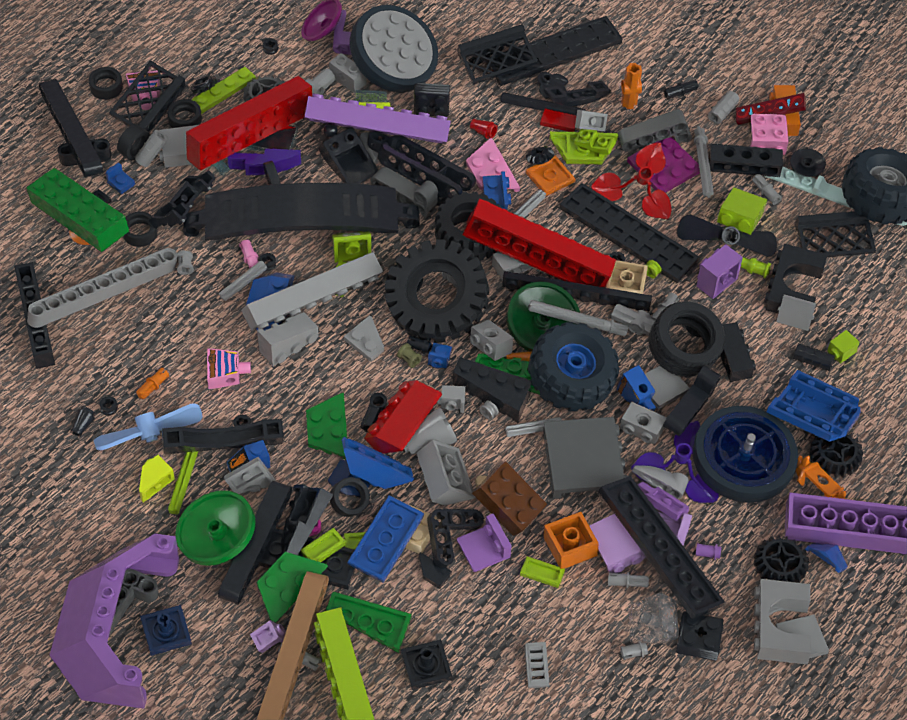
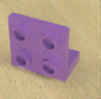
(485, 545)

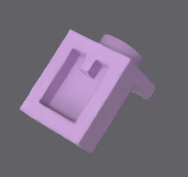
(268, 635)

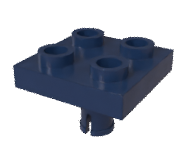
(165, 630)

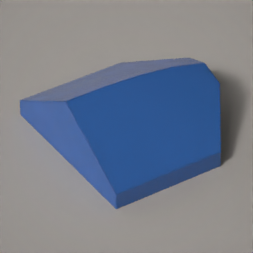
(830, 554)

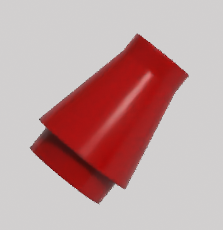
(485, 128)

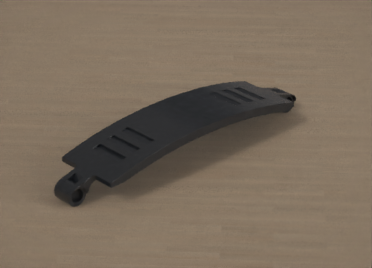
(300, 208)

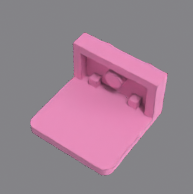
(769, 131)

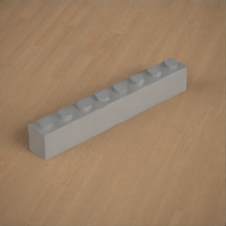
(311, 291)

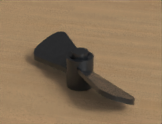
(695, 228)

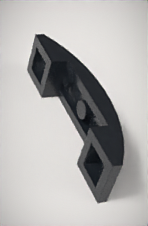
(592, 93)

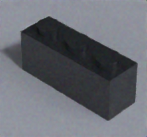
(736, 354)

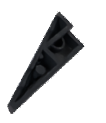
(305, 513)

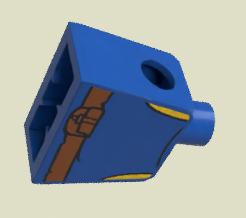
(637, 388)

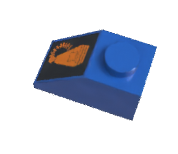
(249, 453)

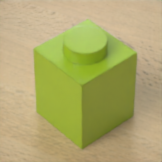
(843, 346)

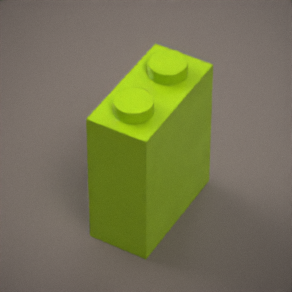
(742, 210)

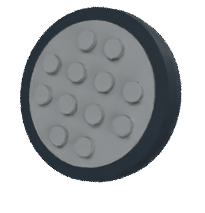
(393, 48)

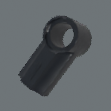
(373, 411)

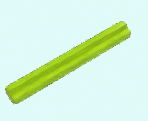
(182, 482)

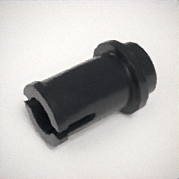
(419, 344)

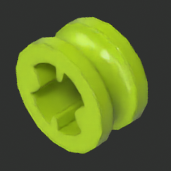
(653, 269)

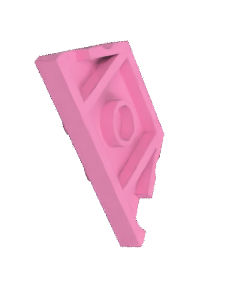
(489, 162)

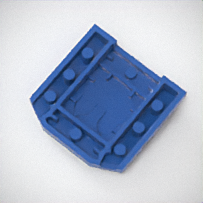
(816, 407)

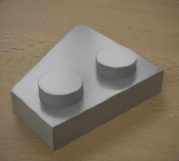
(249, 477)

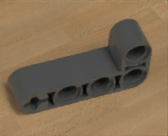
(654, 130)
(406, 191)
(134, 590)

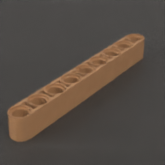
(293, 647)

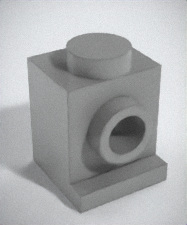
(452, 398)

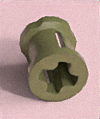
(409, 355)

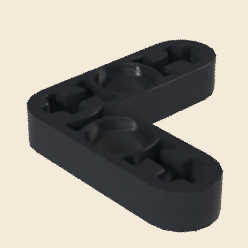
(444, 527)

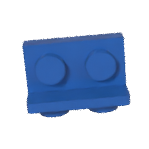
(496, 188)

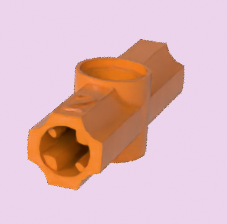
(631, 86)

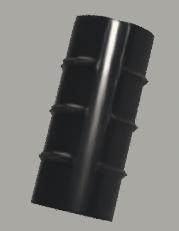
(814, 357)

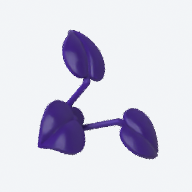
(696, 488)

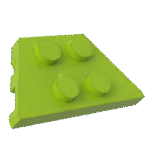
(574, 153)

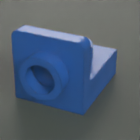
(118, 179)
(439, 355)

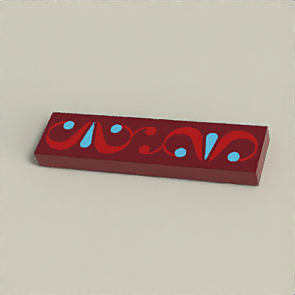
(778, 106)

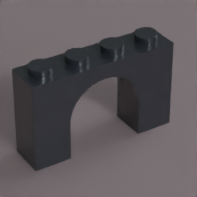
(793, 261)

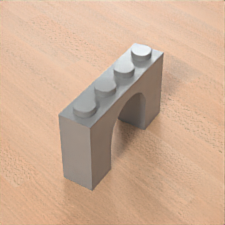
(770, 641)

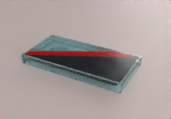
(279, 140)

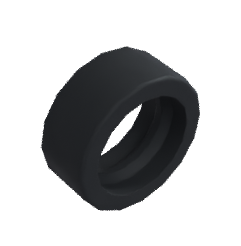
(108, 92)
(184, 105)
(125, 142)
(143, 239)
(364, 494)

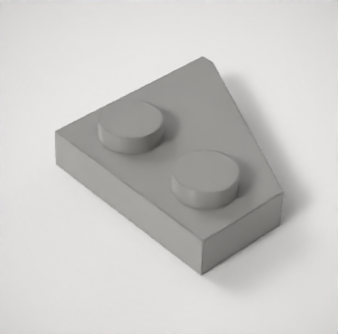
(365, 339)

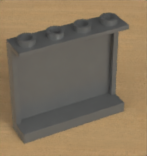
(582, 454)

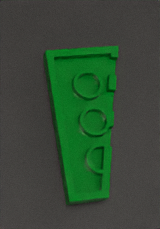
(374, 620)

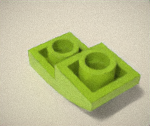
(590, 140)

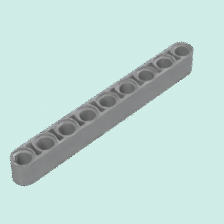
(101, 287)

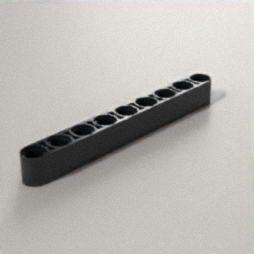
(71, 128)

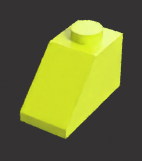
(154, 477)

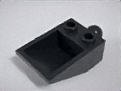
(349, 157)

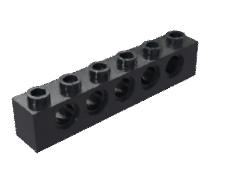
(39, 336)

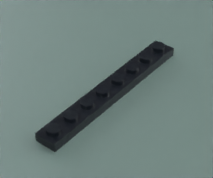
(583, 292)

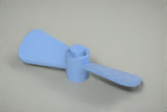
(149, 427)

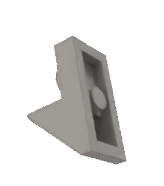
(591, 120)

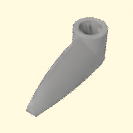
(670, 482)

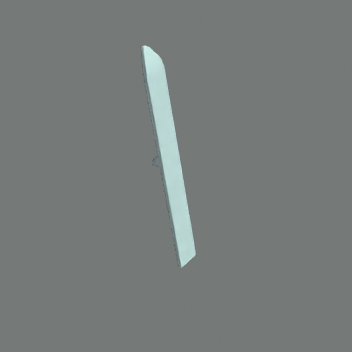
(814, 186)

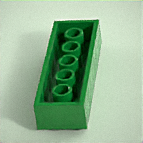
(78, 209)

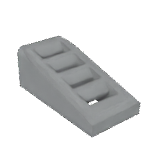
(536, 651)

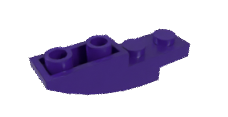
(253, 163)

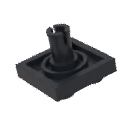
(426, 664)

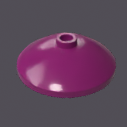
(322, 20)

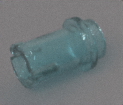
(221, 167)

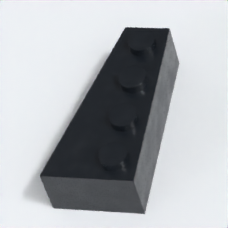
(503, 389)

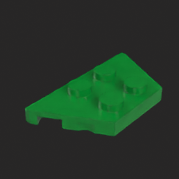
(327, 426)
(283, 582)

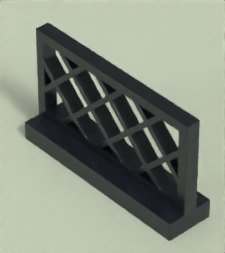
(492, 41)
(162, 103)
(829, 221)

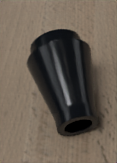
(83, 419)

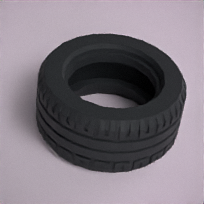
(696, 317)

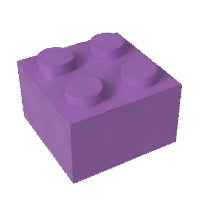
(719, 271)

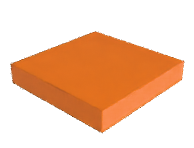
(550, 176)

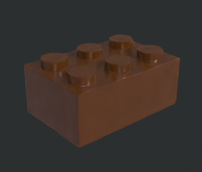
(509, 498)

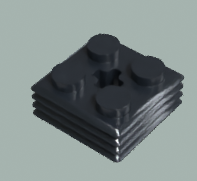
(431, 99)
(692, 645)

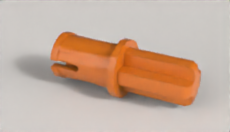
(152, 383)

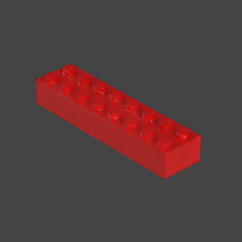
(247, 123)
(537, 246)

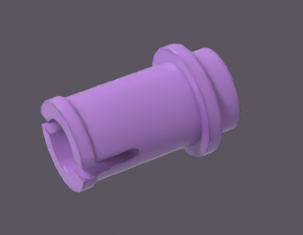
(708, 551)

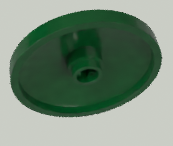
(527, 325)

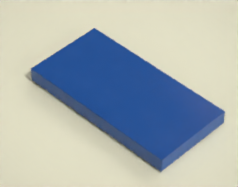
(385, 539)

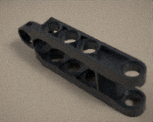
(446, 177)

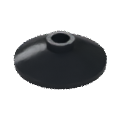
(807, 162)

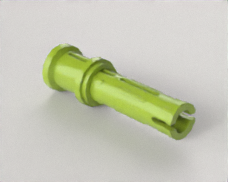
(756, 267)

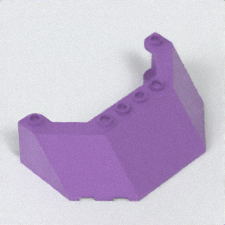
(87, 618)

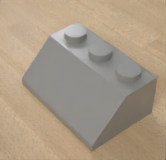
(445, 473)

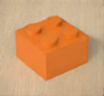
(571, 540)

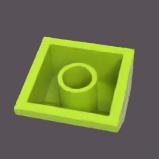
(351, 245)

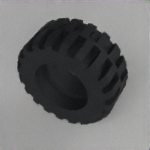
(457, 211)

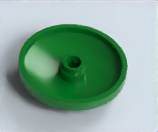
(215, 528)

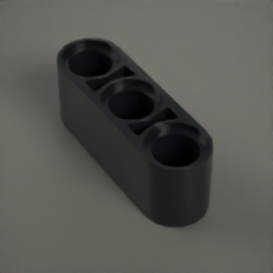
(101, 147)

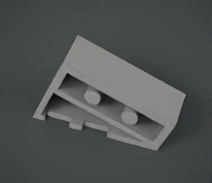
(286, 338)

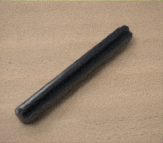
(537, 103)

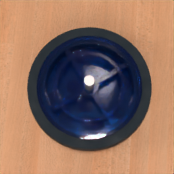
(745, 454)

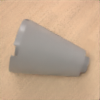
(432, 428)

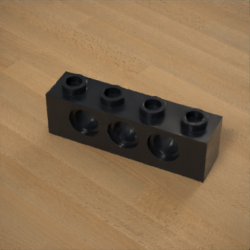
(746, 160)

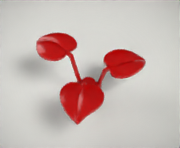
(650, 161)

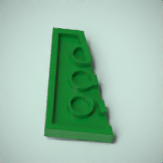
(513, 366)

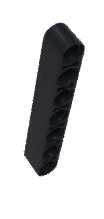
(248, 559)

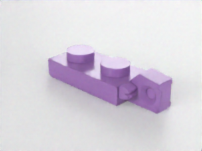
(664, 501)

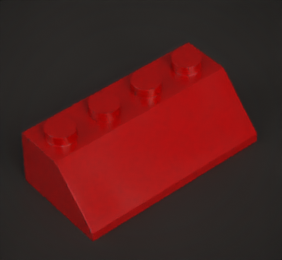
(402, 417)

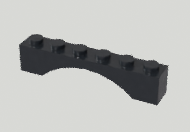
(193, 439)

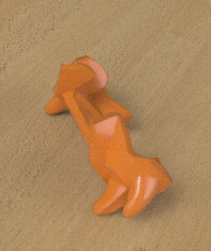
(812, 471)

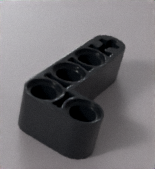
(692, 401)

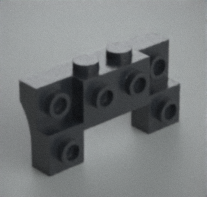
(181, 200)

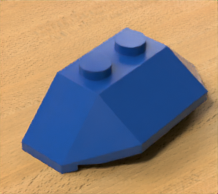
(269, 285)
(375, 466)

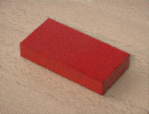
(558, 120)

